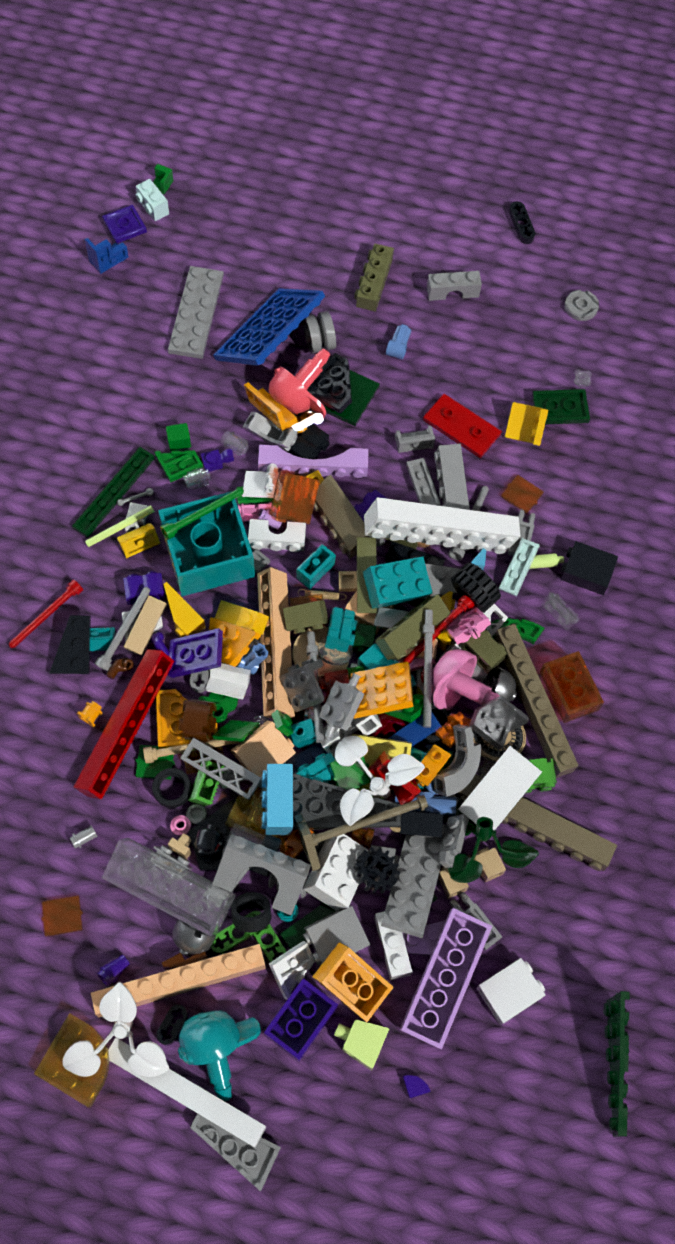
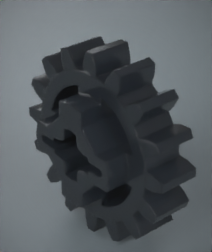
(377, 868)

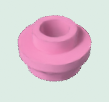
(179, 831)

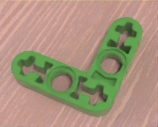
(257, 935)

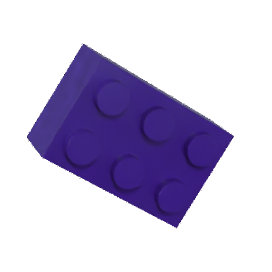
(300, 1020)

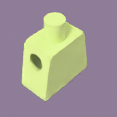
(362, 1041)

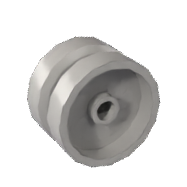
(319, 332)

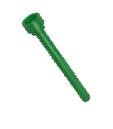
(171, 529)

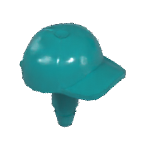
(210, 1039)

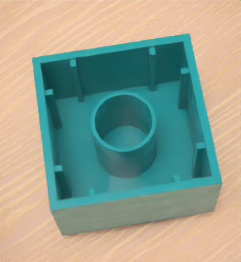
(210, 549)

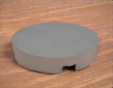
(581, 305)

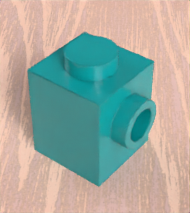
(303, 734)

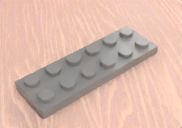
(196, 312)
(413, 893)

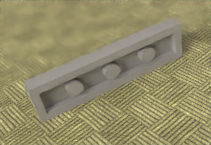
(228, 765)

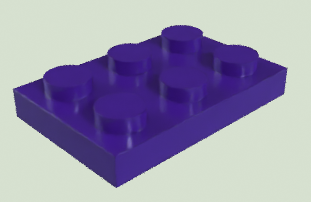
(196, 653)

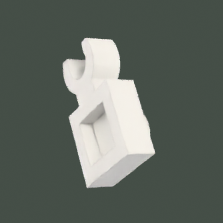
(133, 509)

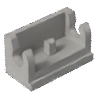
(415, 440)

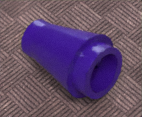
(112, 971)

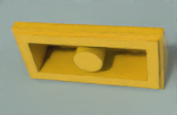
(138, 540)

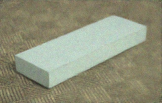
(519, 567)

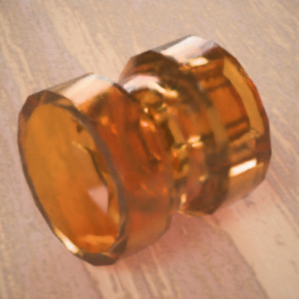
(358, 834)

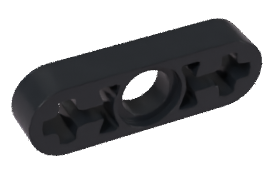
(520, 229)

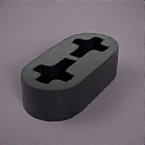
(167, 1022)

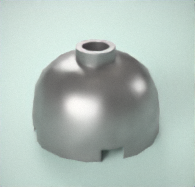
(502, 683)
(190, 939)

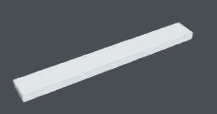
(194, 1098)

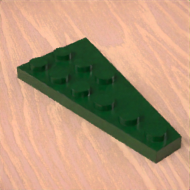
(618, 1057)

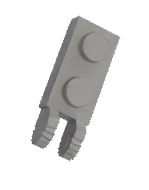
(526, 530)
(477, 913)

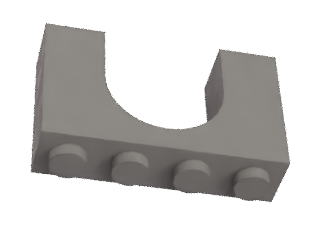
(288, 871)

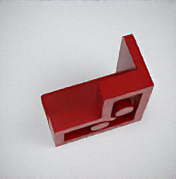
(404, 793)

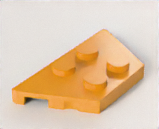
(235, 641)

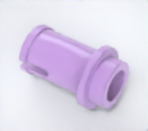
(264, 515)

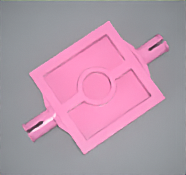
(468, 625)

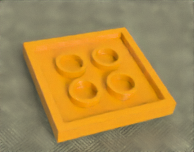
(384, 689)

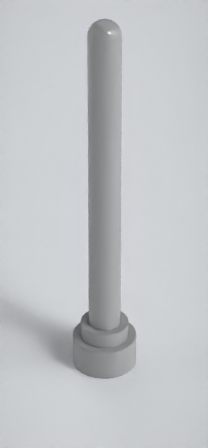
(456, 552)
(104, 661)

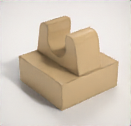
(181, 846)

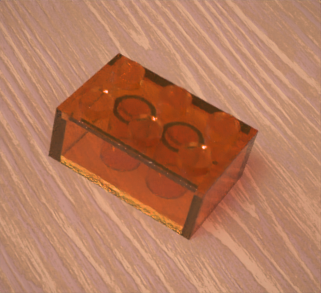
(571, 687)

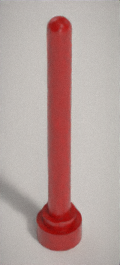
(73, 589)
(464, 604)

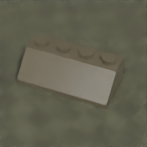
(339, 516)

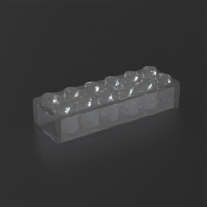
(168, 886)

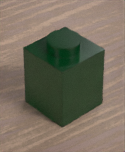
(363, 638)

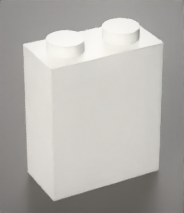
(511, 991)

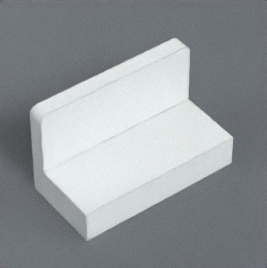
(229, 681)

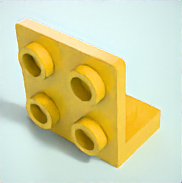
(526, 423)

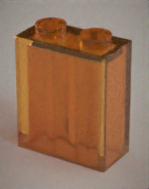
(294, 498)

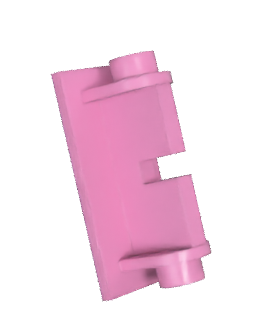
(252, 511)

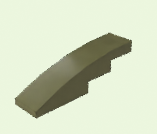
(365, 558)

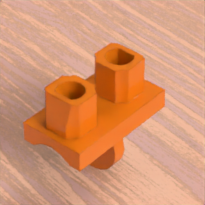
(446, 732)

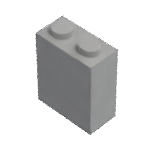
(335, 928)

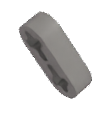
(194, 678)

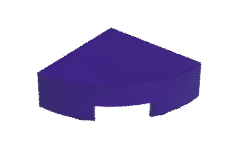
(415, 1086)

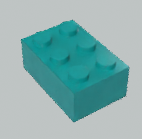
(397, 582)

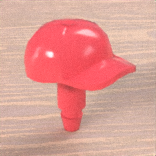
(292, 390)

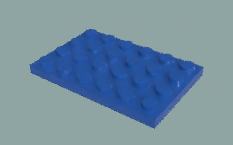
(269, 326)

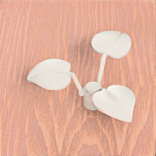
(357, 803)
(120, 1007)

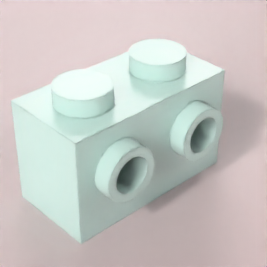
(152, 200)

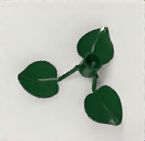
(514, 852)

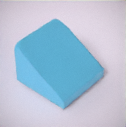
(479, 560)

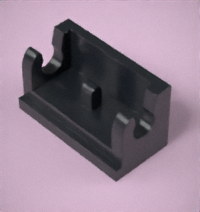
(421, 823)

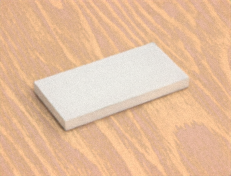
(501, 788)

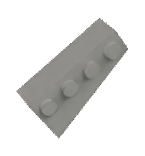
(451, 476)

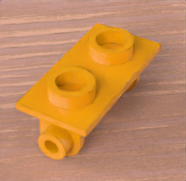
(433, 763)

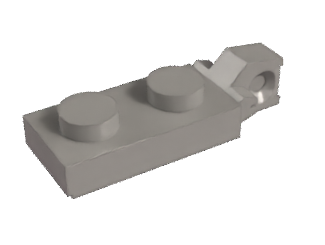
(452, 839)

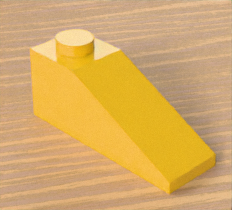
(242, 617)
(185, 618)

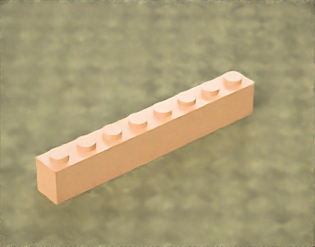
(276, 638)
(190, 977)

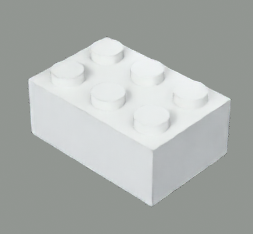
(335, 880)

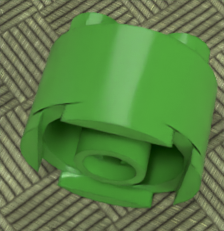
(547, 778)

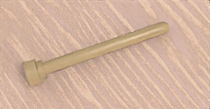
(152, 754)

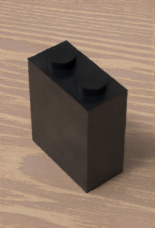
(588, 567)

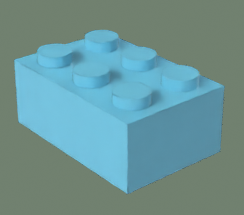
(278, 799)

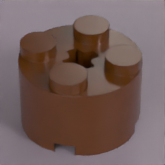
(198, 720)

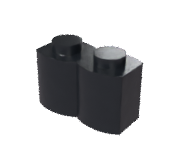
(310, 443)

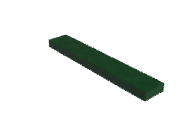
(113, 491)

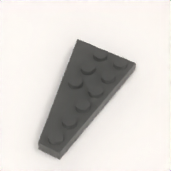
(321, 805)

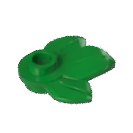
(223, 704)

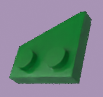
(178, 463)

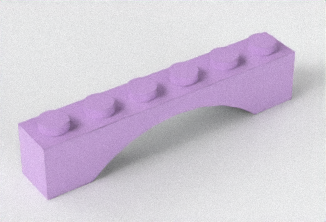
(349, 463)

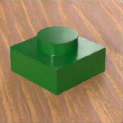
(282, 723)

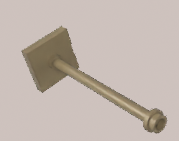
(310, 840)

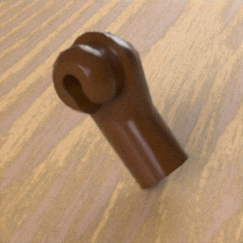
(119, 666)

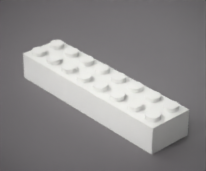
(441, 525)

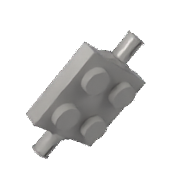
(341, 705)

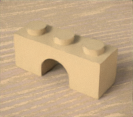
(492, 868)

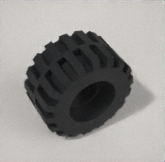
(476, 585)

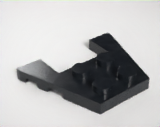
(217, 819)

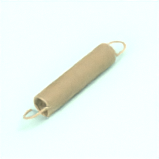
(326, 595)

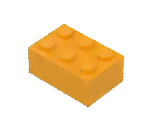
(353, 982)

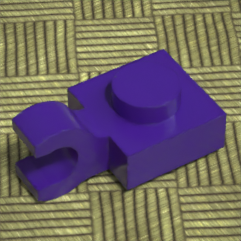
(213, 460)

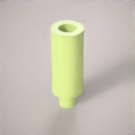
(546, 561)

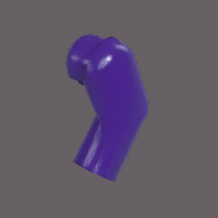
(157, 640)

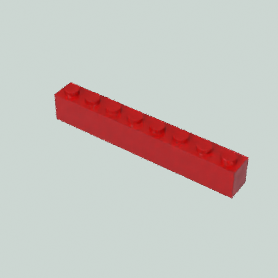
(124, 724)

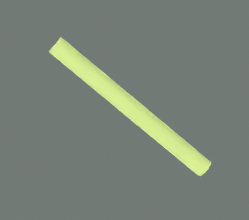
(119, 526)

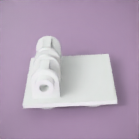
(261, 483)

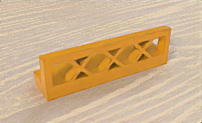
(270, 408)

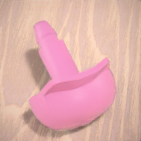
(454, 679)

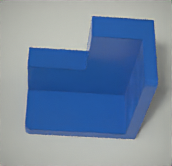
(104, 255)

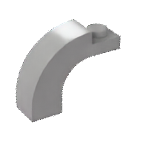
(269, 431)
(463, 766)

